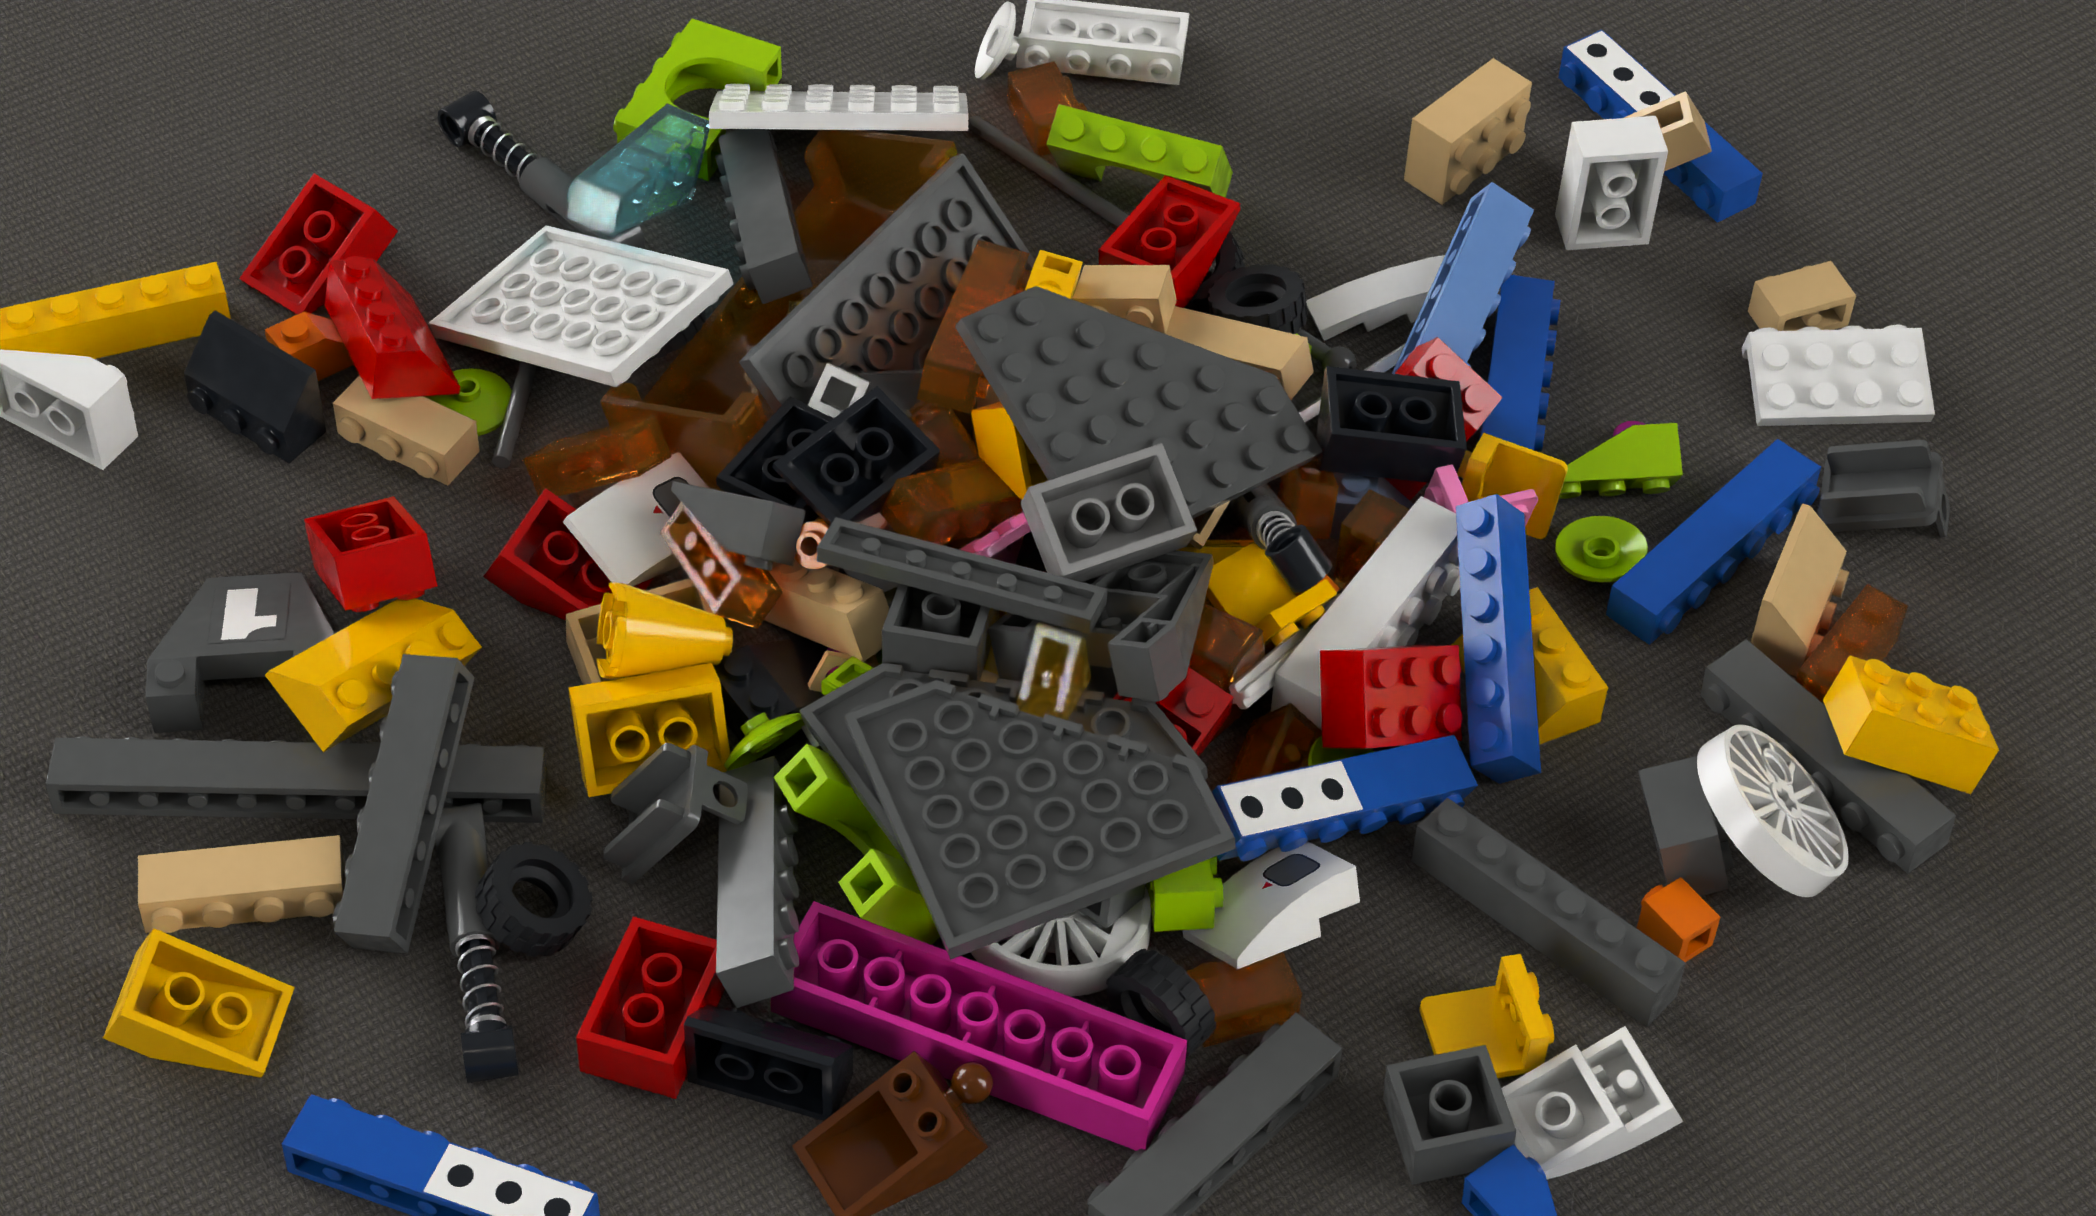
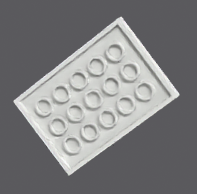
(828, 110)
(581, 305)

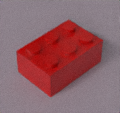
(371, 554)
(1390, 695)
(642, 1006)

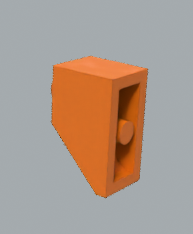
(311, 341)

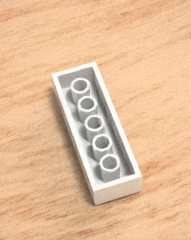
(1381, 604)

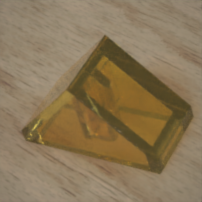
(1054, 673)

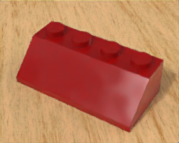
(385, 332)

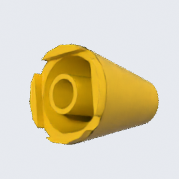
(656, 634)

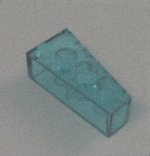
(641, 174)

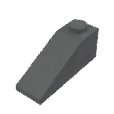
(745, 524)

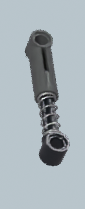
(475, 123)
(1286, 544)
(463, 860)

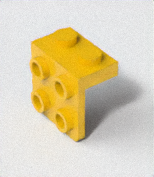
(1509, 468)
(1256, 593)
(1495, 1016)

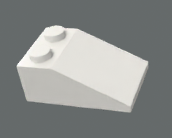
(68, 403)

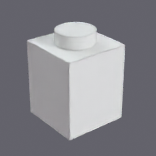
(837, 391)

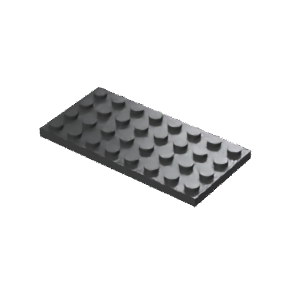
(888, 294)

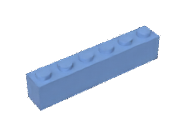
(1472, 273)

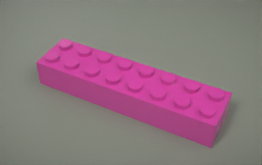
(1034, 1041)

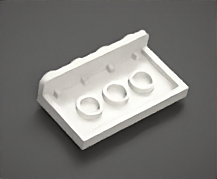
(1104, 40)
(1839, 376)

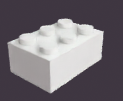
(1611, 182)

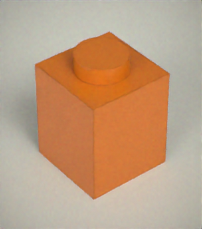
(1678, 919)

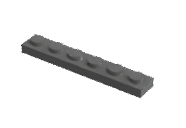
(962, 575)

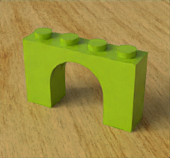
(701, 59)
(1090, 141)
(881, 882)

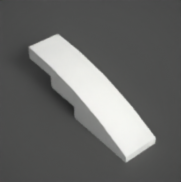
(1375, 298)

